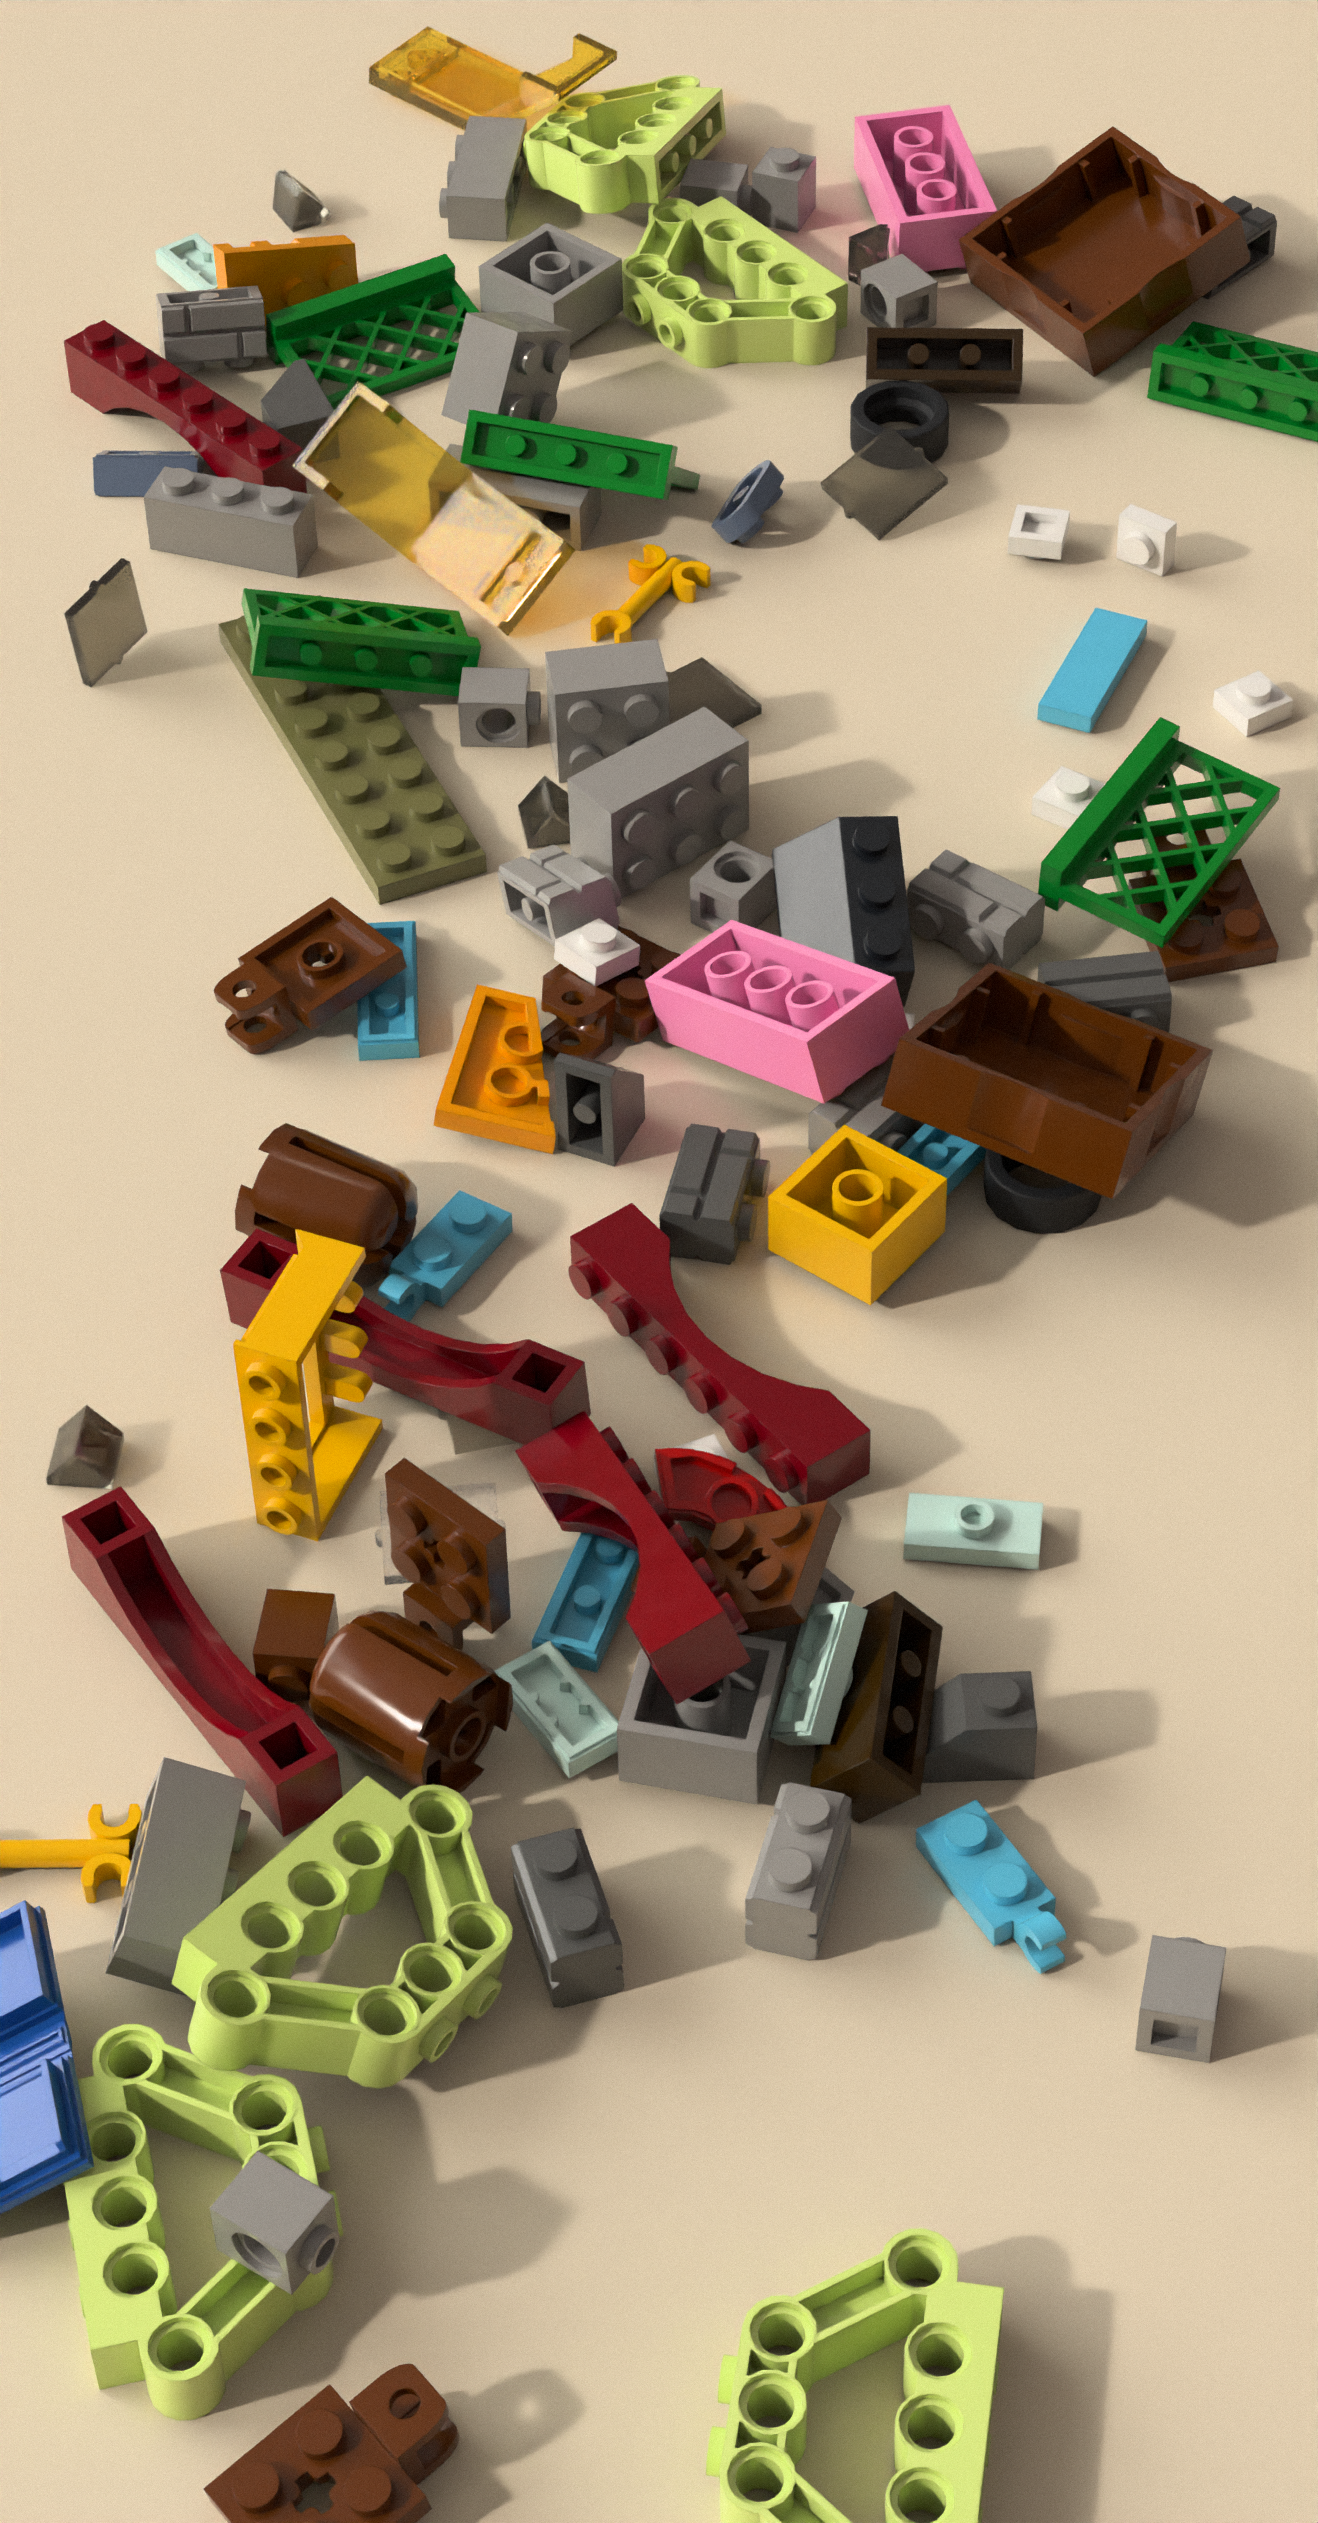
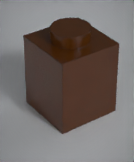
(290, 1639)

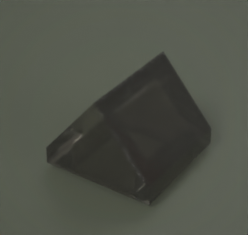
(297, 203)
(867, 250)
(545, 815)
(86, 1452)

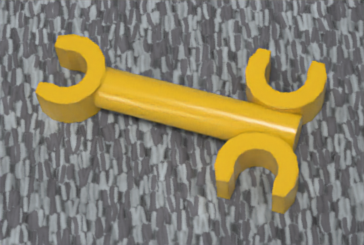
(655, 578)
(101, 1857)

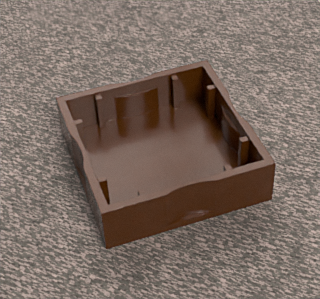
(1104, 251)
(1047, 1079)

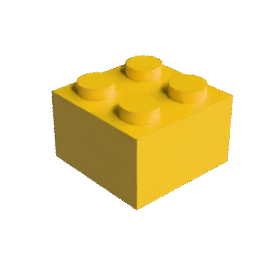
(857, 1214)

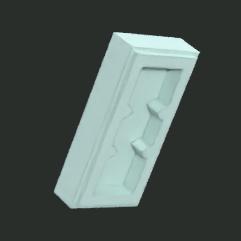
(189, 263)
(973, 1531)
(818, 1674)
(560, 1709)

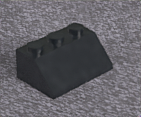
(848, 895)

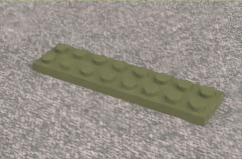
(365, 778)

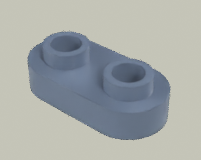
(751, 497)

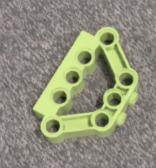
(654, 136)
(783, 301)
(246, 1949)
(237, 2309)
(836, 2326)

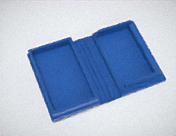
(40, 2097)

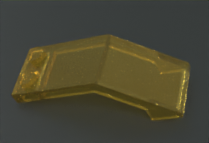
(463, 82)
(433, 508)

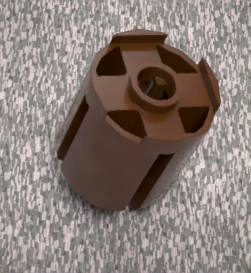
(330, 1193)
(408, 1700)

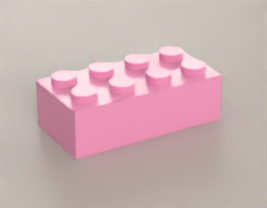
(921, 183)
(778, 1010)

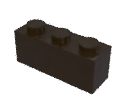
(947, 358)
(886, 1713)

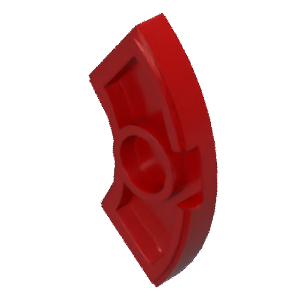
(709, 1488)

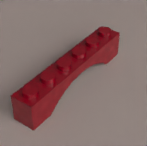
(119, 372)
(500, 1387)
(792, 1430)
(675, 1607)
(255, 1732)

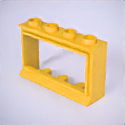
(296, 1463)

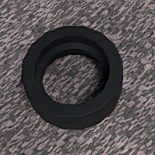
(901, 402)
(1032, 1207)

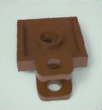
(1239, 927)
(286, 984)
(593, 1012)
(448, 1554)
(771, 1562)
(368, 2453)

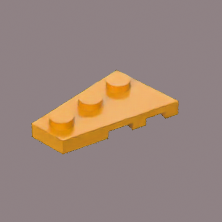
(288, 271)
(498, 1074)

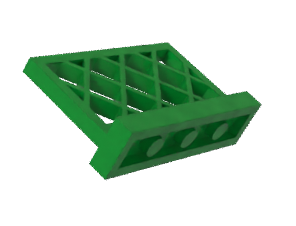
(370, 311)
(1239, 386)
(573, 455)
(357, 642)
(1111, 819)

